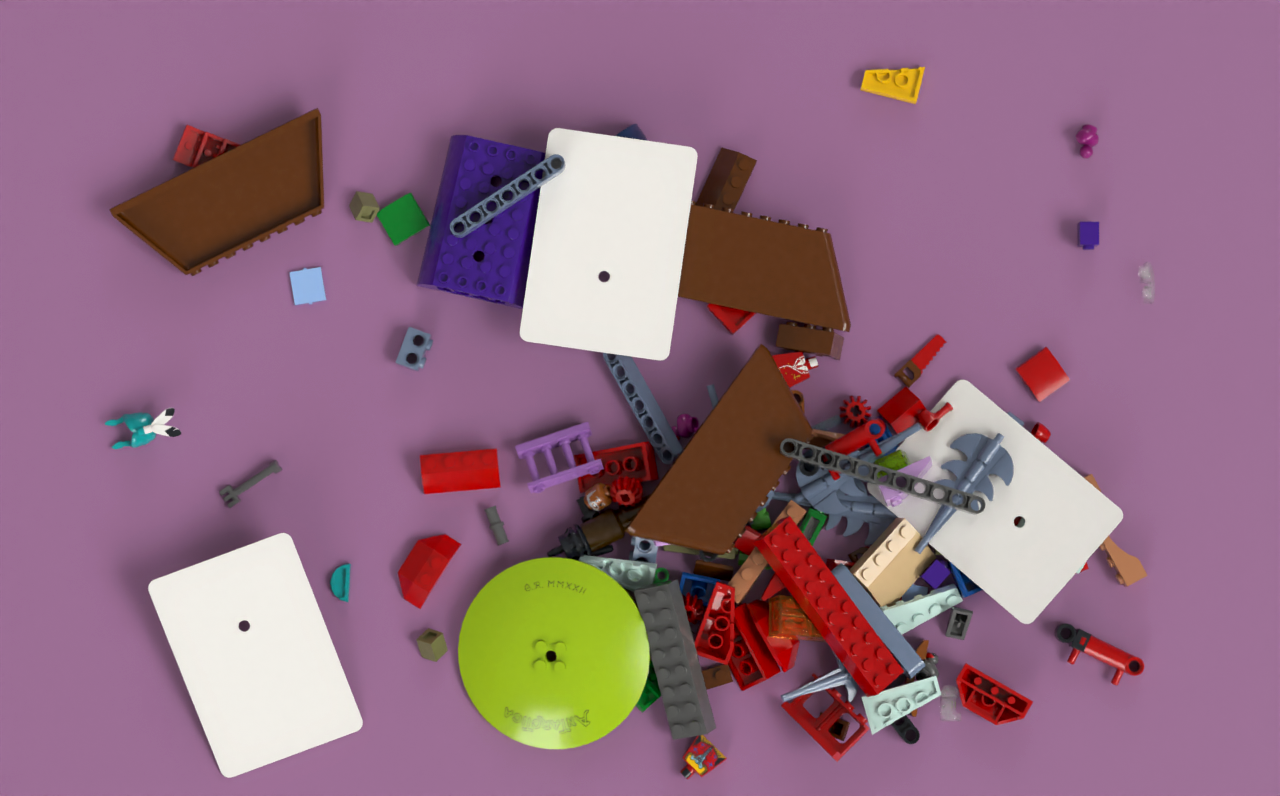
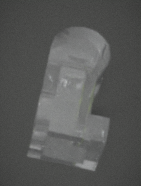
(948, 704)

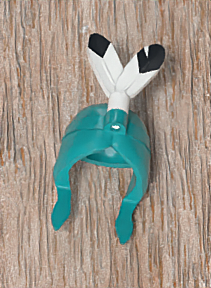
(145, 427)

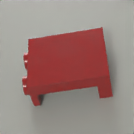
(730, 318)

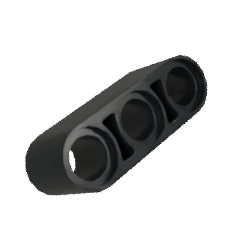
(904, 727)

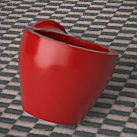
(929, 419)
(1041, 432)

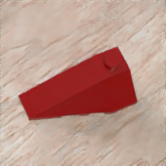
(716, 629)

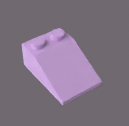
(916, 469)

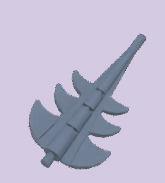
(984, 458)
(821, 488)
(860, 510)
(835, 678)

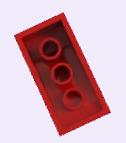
(630, 460)

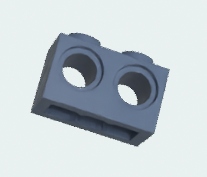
(409, 348)
(645, 550)

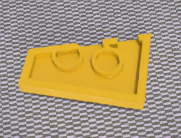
(895, 84)

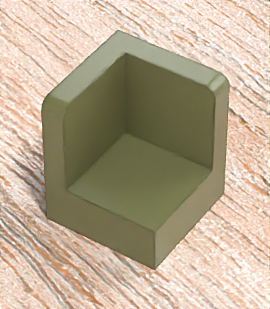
(364, 206)
(432, 645)

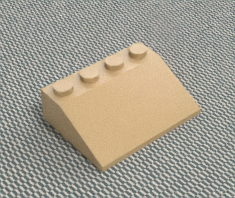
(892, 564)

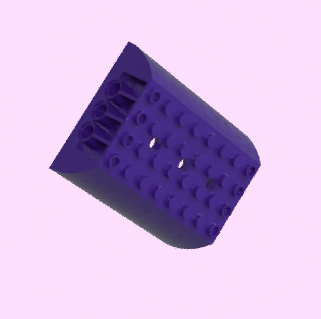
(505, 242)

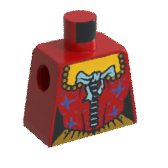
(701, 757)

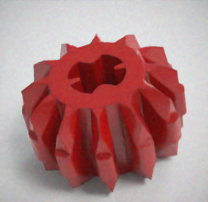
(861, 409)
(626, 491)
(694, 608)

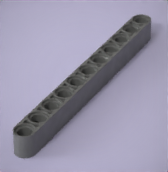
(892, 475)

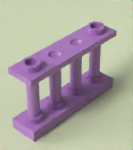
(546, 444)

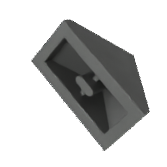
(958, 623)

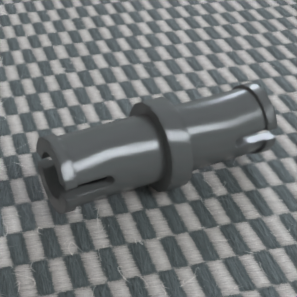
(496, 525)

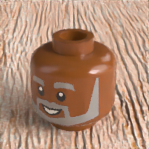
(598, 497)

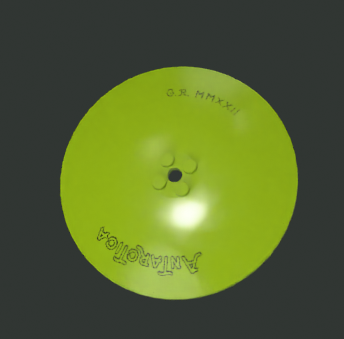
(564, 610)

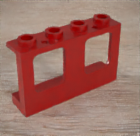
(819, 727)

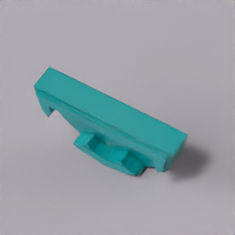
(341, 582)

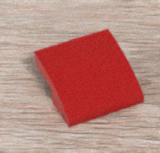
(1042, 374)

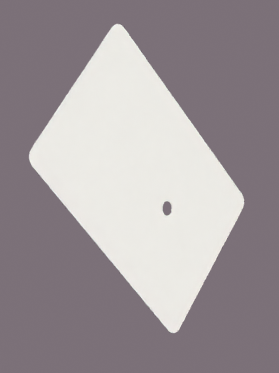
(618, 212)
(1060, 508)
(263, 687)

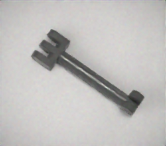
(234, 493)

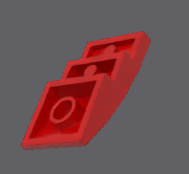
(200, 146)

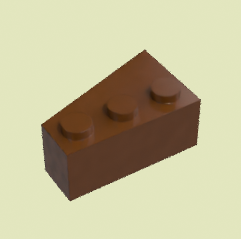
(809, 340)

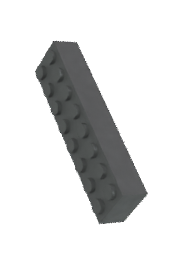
(675, 659)

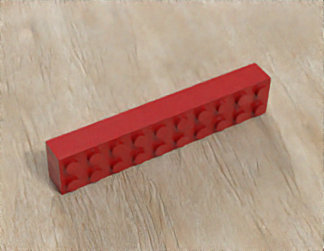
(828, 606)

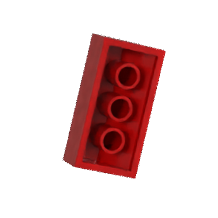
(460, 471)
(750, 658)

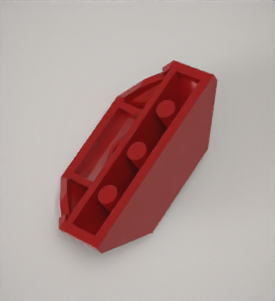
(425, 567)
(782, 649)
(990, 698)

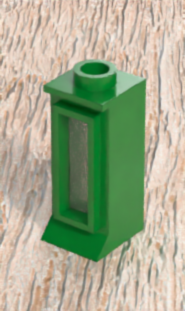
(812, 524)

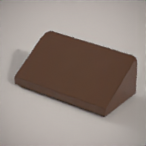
(713, 570)

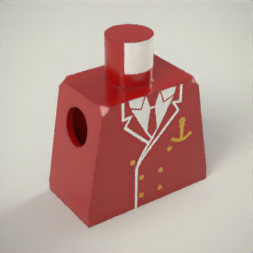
(795, 367)

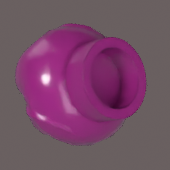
(1087, 138)
(685, 426)

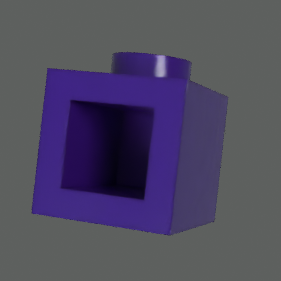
(1088, 235)
(936, 573)

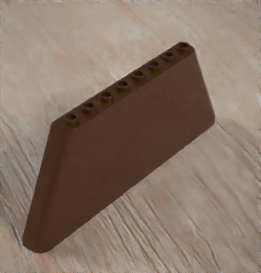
(233, 197)
(763, 267)
(727, 463)

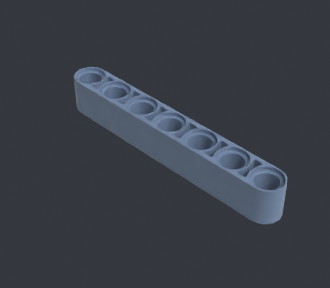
(513, 187)
(644, 406)
(884, 628)

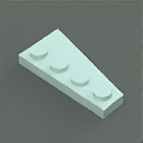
(627, 573)
(921, 608)
(898, 702)

